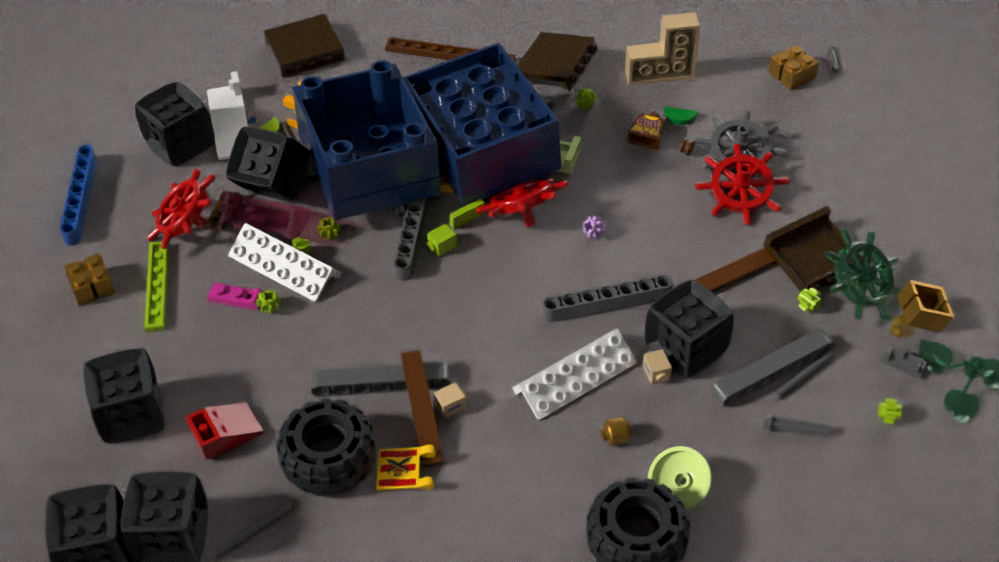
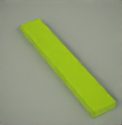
(156, 288)

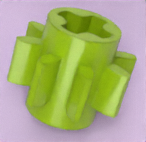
(585, 98)
(328, 228)
(302, 245)
(809, 299)
(268, 301)
(889, 411)

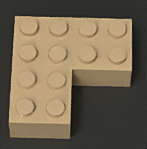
(671, 58)

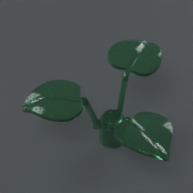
(958, 403)

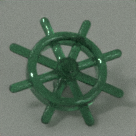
(864, 274)

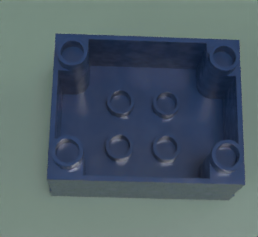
(486, 123)
(366, 140)

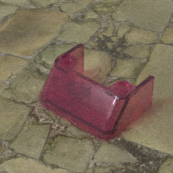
(264, 215)

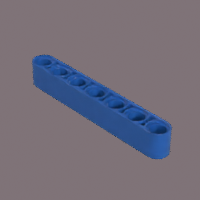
(78, 195)

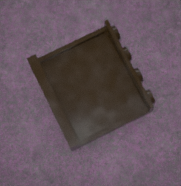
(304, 45)
(558, 57)
(802, 246)

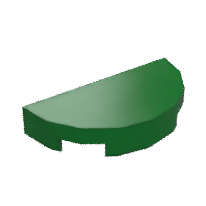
(680, 116)

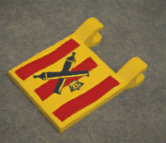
(401, 468)

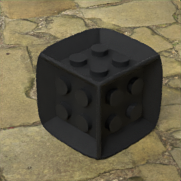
(175, 123)
(267, 163)
(689, 327)
(123, 395)
(164, 517)
(85, 525)

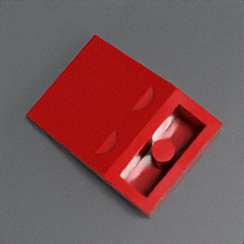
(222, 428)

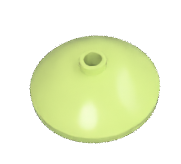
(681, 463)

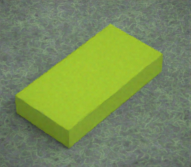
(465, 214)

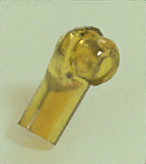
(895, 328)

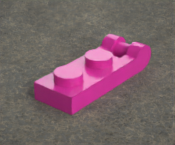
(234, 296)

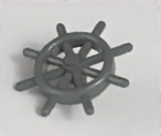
(743, 127)

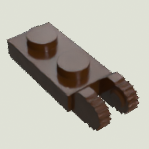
(216, 213)

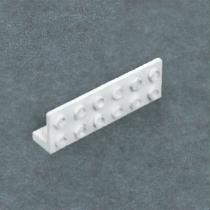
(227, 115)
(282, 262)
(576, 374)

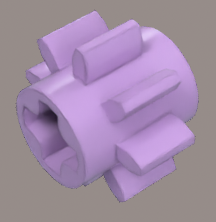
(594, 227)

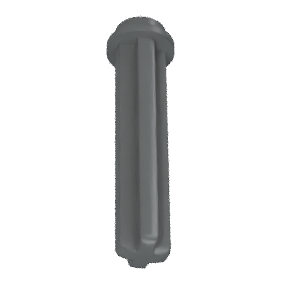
(797, 426)

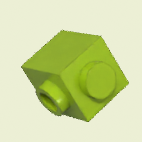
(441, 240)

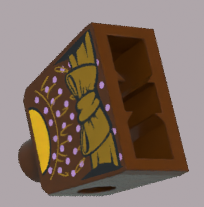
(646, 131)

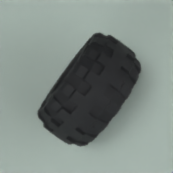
(329, 470)
(643, 499)

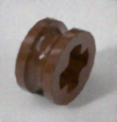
(687, 146)

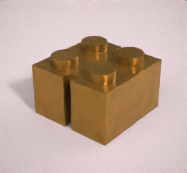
(796, 67)
(86, 273)
(925, 306)

